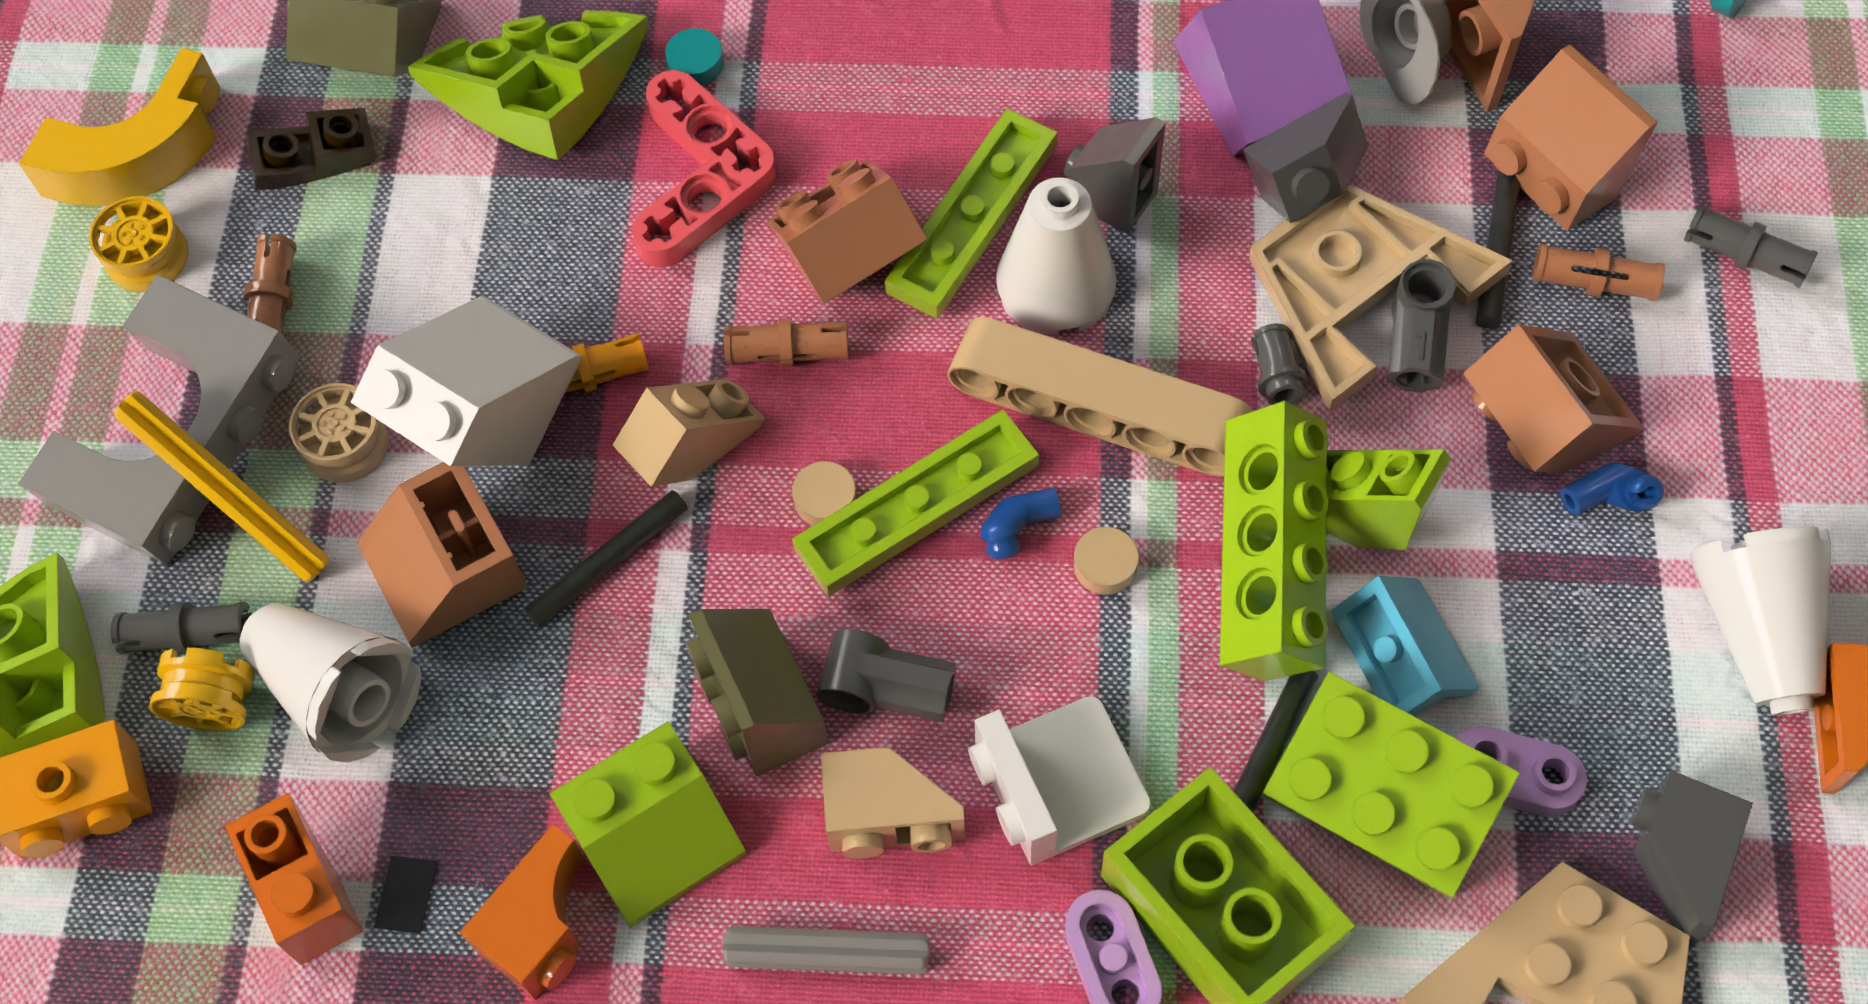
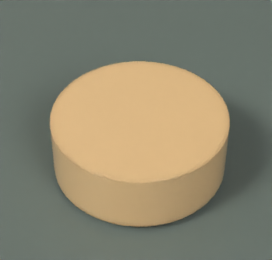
(822, 490)
(1105, 560)

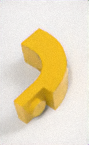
(133, 155)

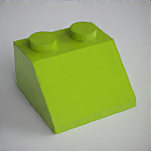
(648, 823)

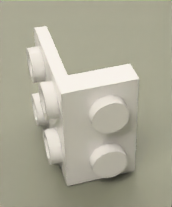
(1058, 777)

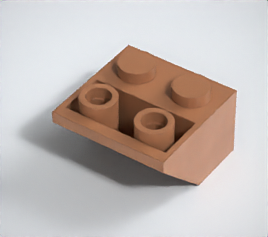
(846, 227)
(438, 553)

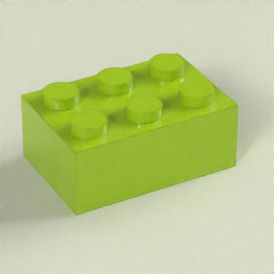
(1390, 784)
(1225, 896)

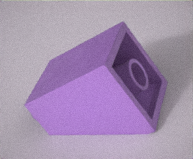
(1261, 65)

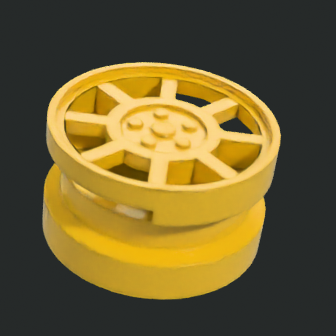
(139, 243)
(202, 690)

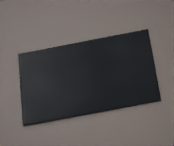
(405, 894)

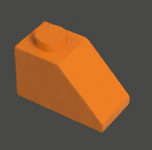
(1842, 716)

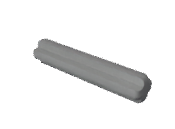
(826, 950)

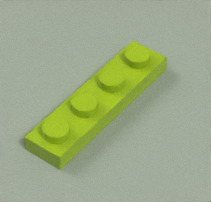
(971, 213)
(915, 502)

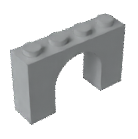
(147, 500)

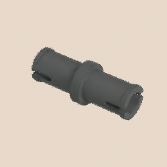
(1750, 246)
(179, 627)

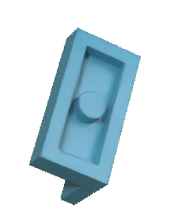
(1403, 644)

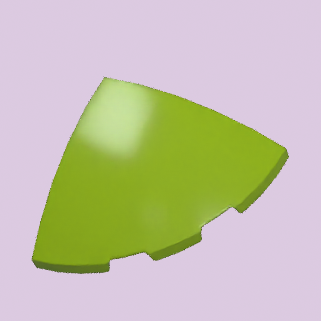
(536, 80)
(45, 659)

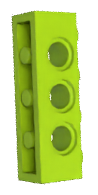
(1274, 543)

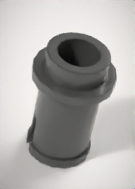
(1278, 365)

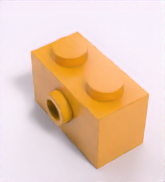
(71, 790)

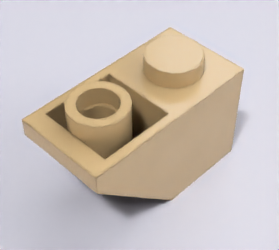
(685, 429)
(885, 802)

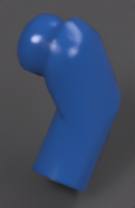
(1613, 485)
(1012, 515)

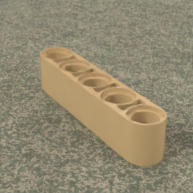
(1095, 394)

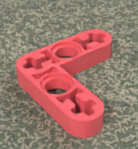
(717, 174)

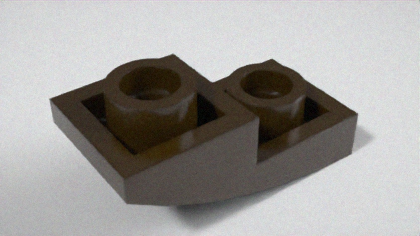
(322, 149)

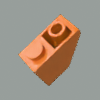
(293, 880)

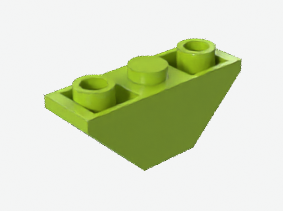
(1381, 494)

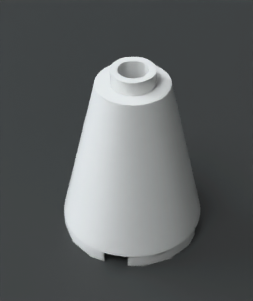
(1057, 262)
(1773, 611)
(332, 677)

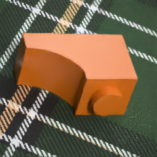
(524, 920)

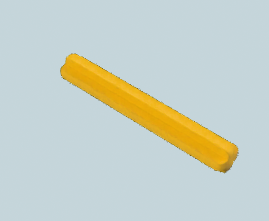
(221, 486)

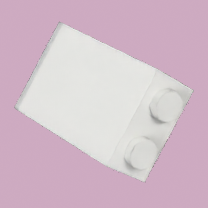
(469, 385)

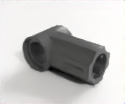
(1420, 327)
(868, 674)

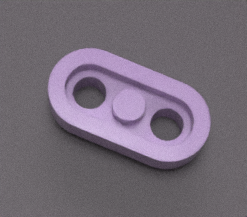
(1528, 757)
(1112, 962)

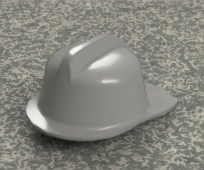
(1408, 43)

